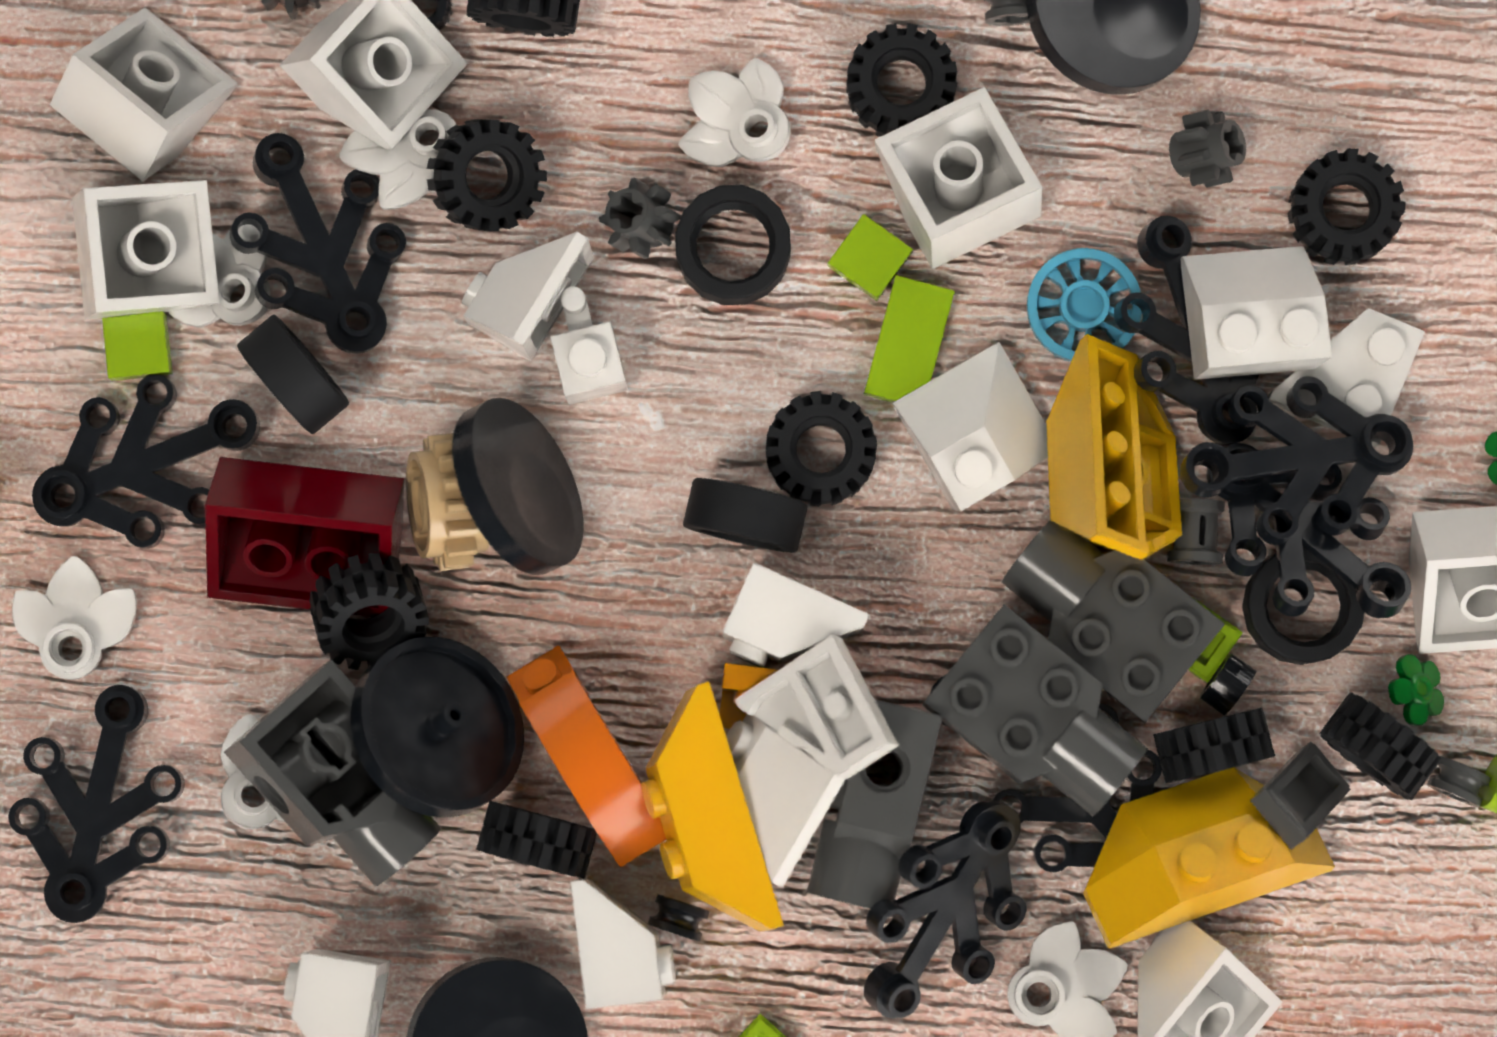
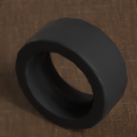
(746, 200)
(292, 374)
(745, 515)
(1293, 651)

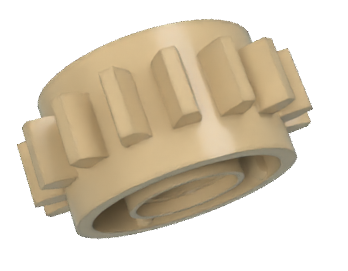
(436, 508)

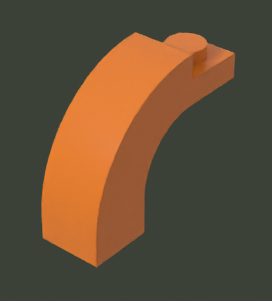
(586, 755)

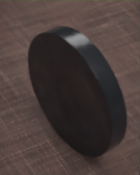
(1115, 43)
(517, 486)
(437, 727)
(497, 1001)

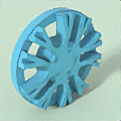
(1082, 303)

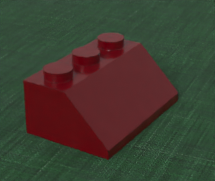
(287, 524)

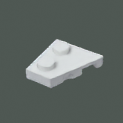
(1365, 367)
(823, 709)

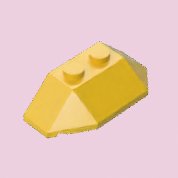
(1112, 455)
(706, 815)
(1192, 856)

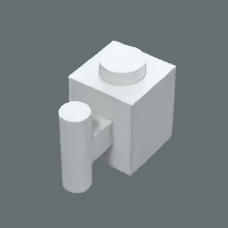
(587, 353)

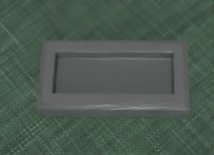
(1301, 795)

